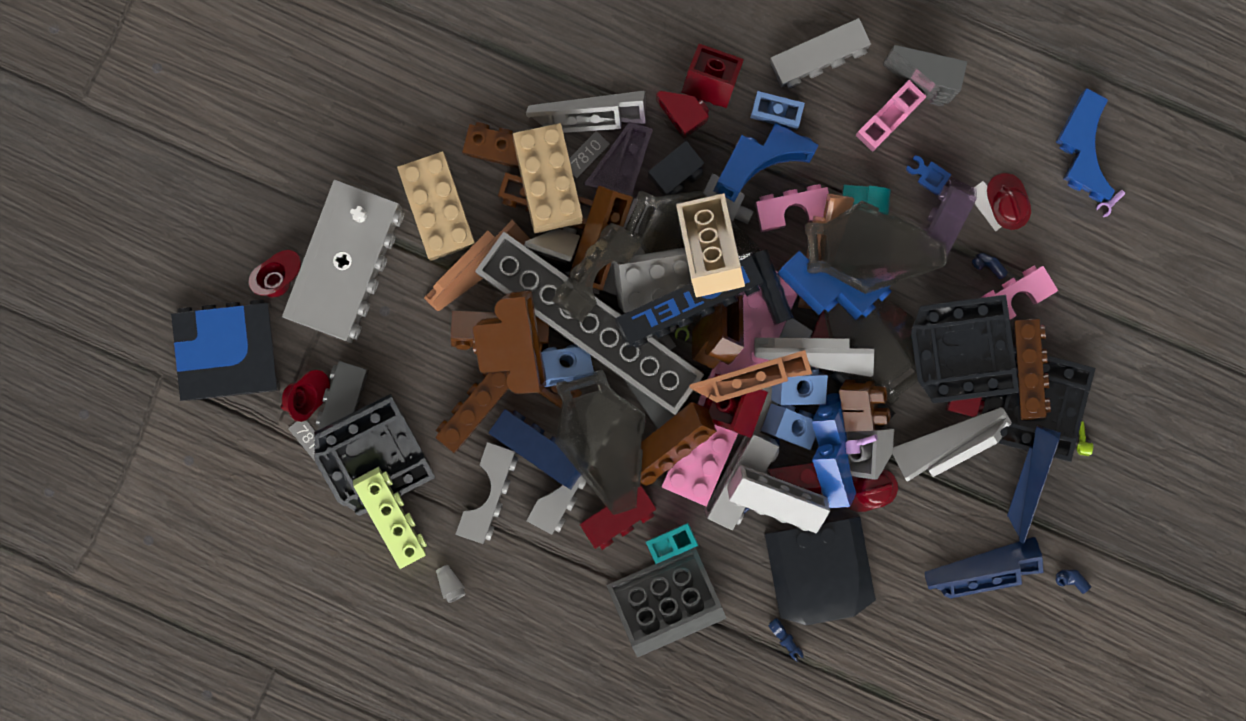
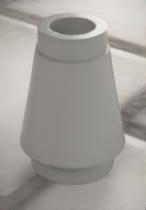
(450, 585)

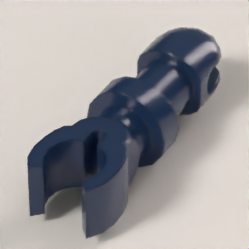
(786, 640)

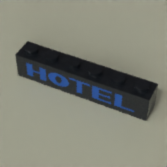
(680, 308)

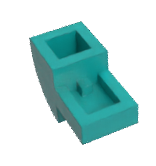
(873, 195)
(672, 543)

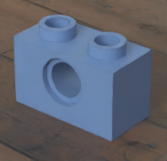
(777, 110)
(578, 359)
(811, 392)
(789, 425)

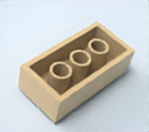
(547, 178)
(436, 206)
(710, 245)

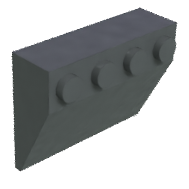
(933, 74)
(666, 602)

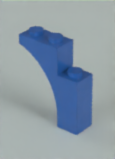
(1079, 137)
(751, 157)
(825, 292)
(831, 457)

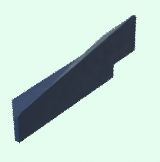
(1032, 480)
(988, 570)

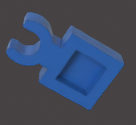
(931, 177)

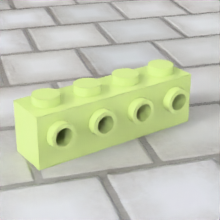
(389, 517)

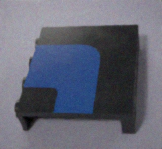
(224, 351)

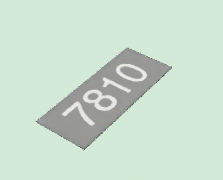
(587, 153)
(305, 435)

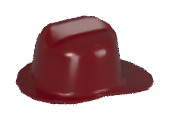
(1008, 201)
(275, 274)
(305, 396)
(874, 492)

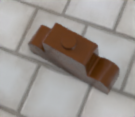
(719, 335)
(512, 343)

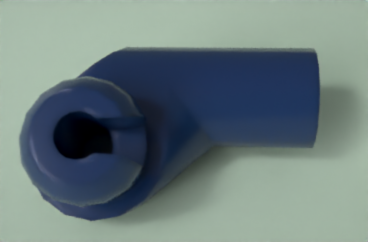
(991, 262)
(1072, 577)

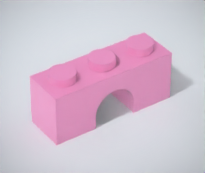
(891, 116)
(771, 210)
(1034, 284)

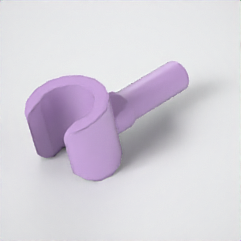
(1110, 203)
(853, 446)

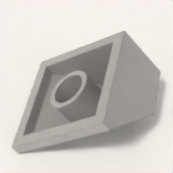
(556, 244)
(872, 456)

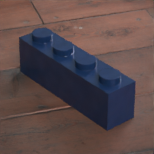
(534, 447)

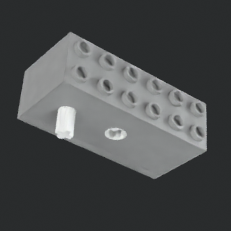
(350, 228)

